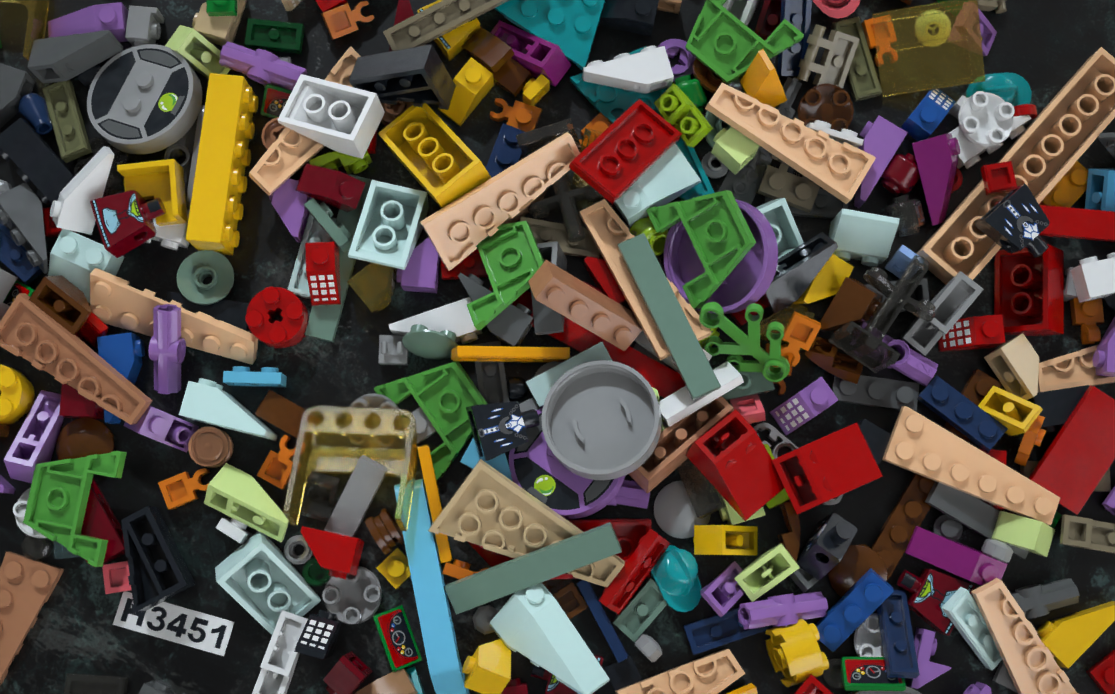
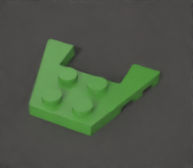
(729, 45)
(716, 233)
(510, 262)
(443, 397)
(60, 501)

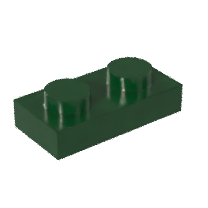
(274, 36)

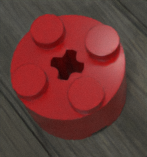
(274, 302)

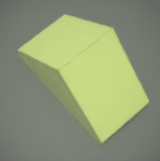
(1023, 533)
(766, 572)

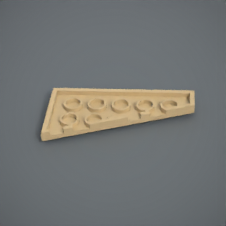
(511, 522)

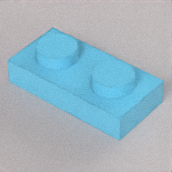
(243, 377)

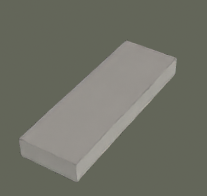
(356, 497)

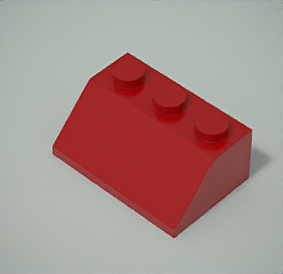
(1030, 292)

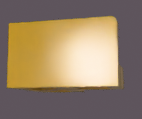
(159, 180)

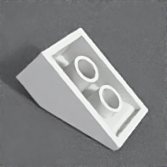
(333, 114)

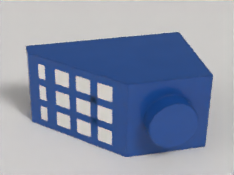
(928, 114)

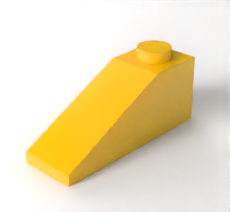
(1075, 633)

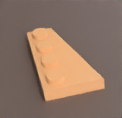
(701, 676)

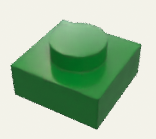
(221, 7)

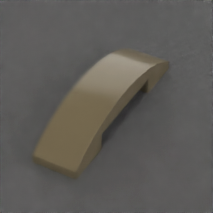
(1087, 534)

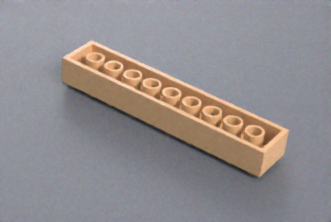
(1038, 160)

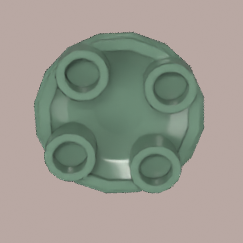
(429, 343)

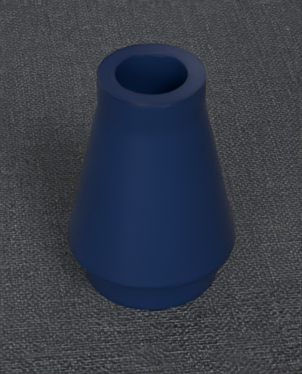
(35, 111)

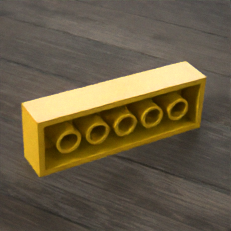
(222, 164)

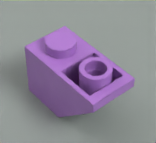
(164, 428)

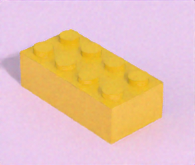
(434, 154)

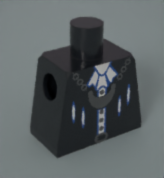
(1016, 222)
(500, 427)
(831, 538)

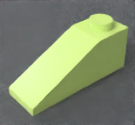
(245, 500)

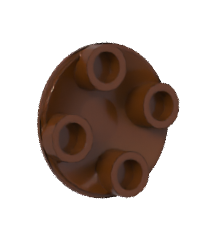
(827, 104)
(84, 438)
(853, 566)

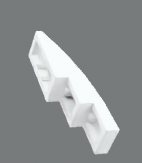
(280, 657)

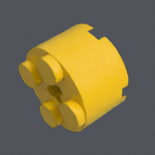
(16, 395)
(796, 652)

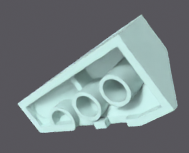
(544, 634)

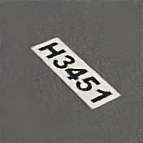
(176, 625)

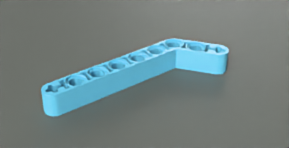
(431, 597)

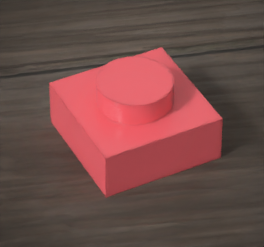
(750, 408)
(116, 577)

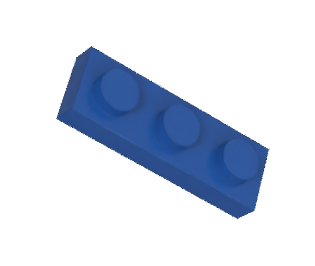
(853, 609)

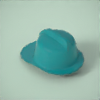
(1007, 85)
(678, 579)

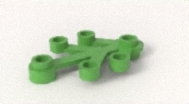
(747, 344)

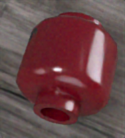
(900, 174)

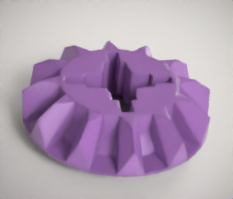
(672, 48)

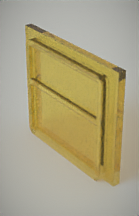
(929, 47)

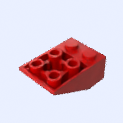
(737, 464)
(827, 468)

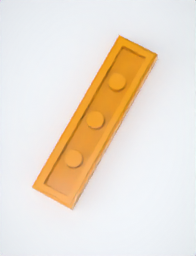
(509, 354)
(433, 499)

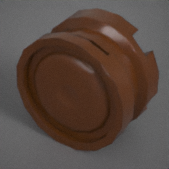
(384, 531)

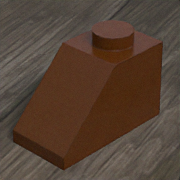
(62, 302)
(851, 303)

